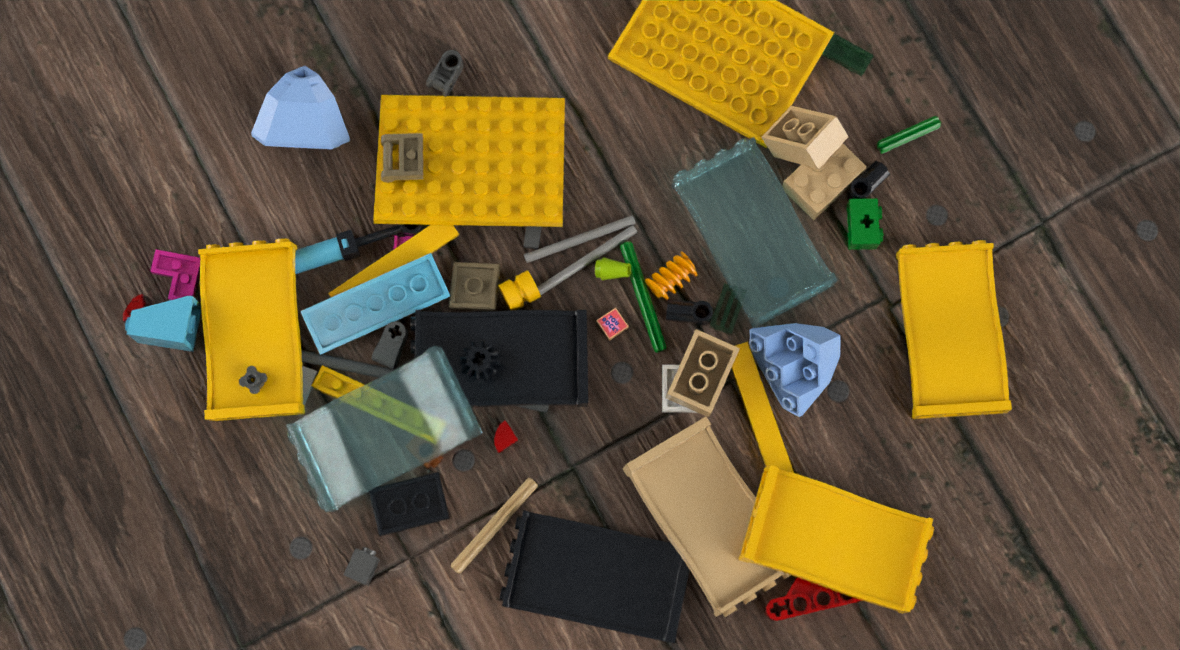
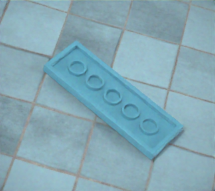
(375, 303)

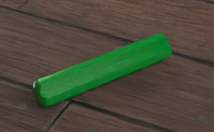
(908, 134)

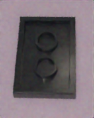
(409, 504)

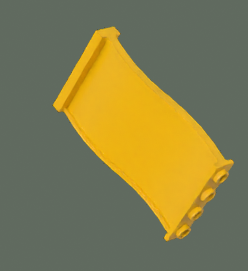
(251, 322)
(953, 330)
(837, 539)

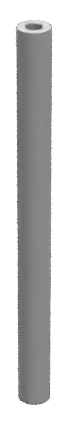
(578, 239)
(587, 259)

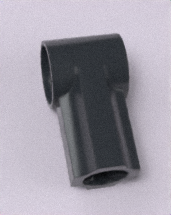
(868, 180)
(686, 311)

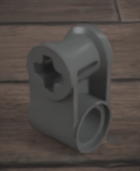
(444, 77)
(389, 349)

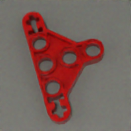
(809, 592)

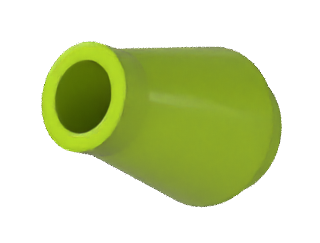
(611, 269)

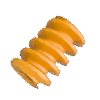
(671, 276)

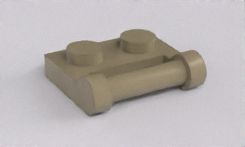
(409, 157)

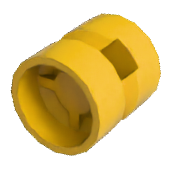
(519, 291)

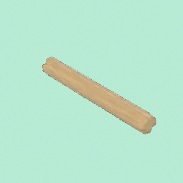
(494, 525)

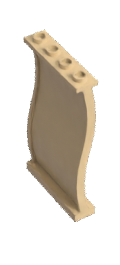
(703, 513)

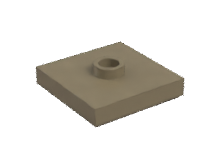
(474, 286)

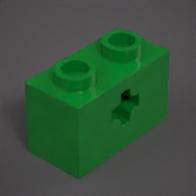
(858, 236)

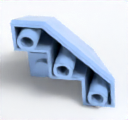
(300, 114)
(796, 361)

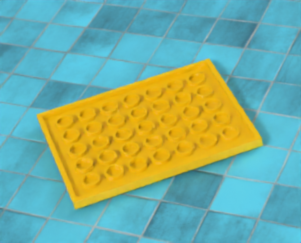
(724, 56)
(481, 161)

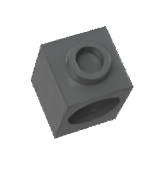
(362, 565)

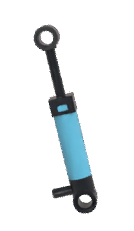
(344, 247)

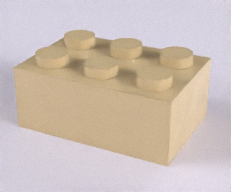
(805, 137)
(818, 188)
(702, 373)

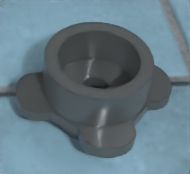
(260, 379)

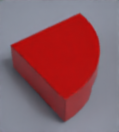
(136, 303)
(504, 437)

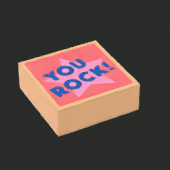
(612, 324)

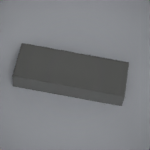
(532, 237)

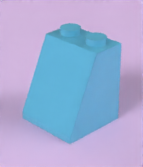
(166, 324)

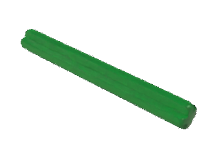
(643, 298)

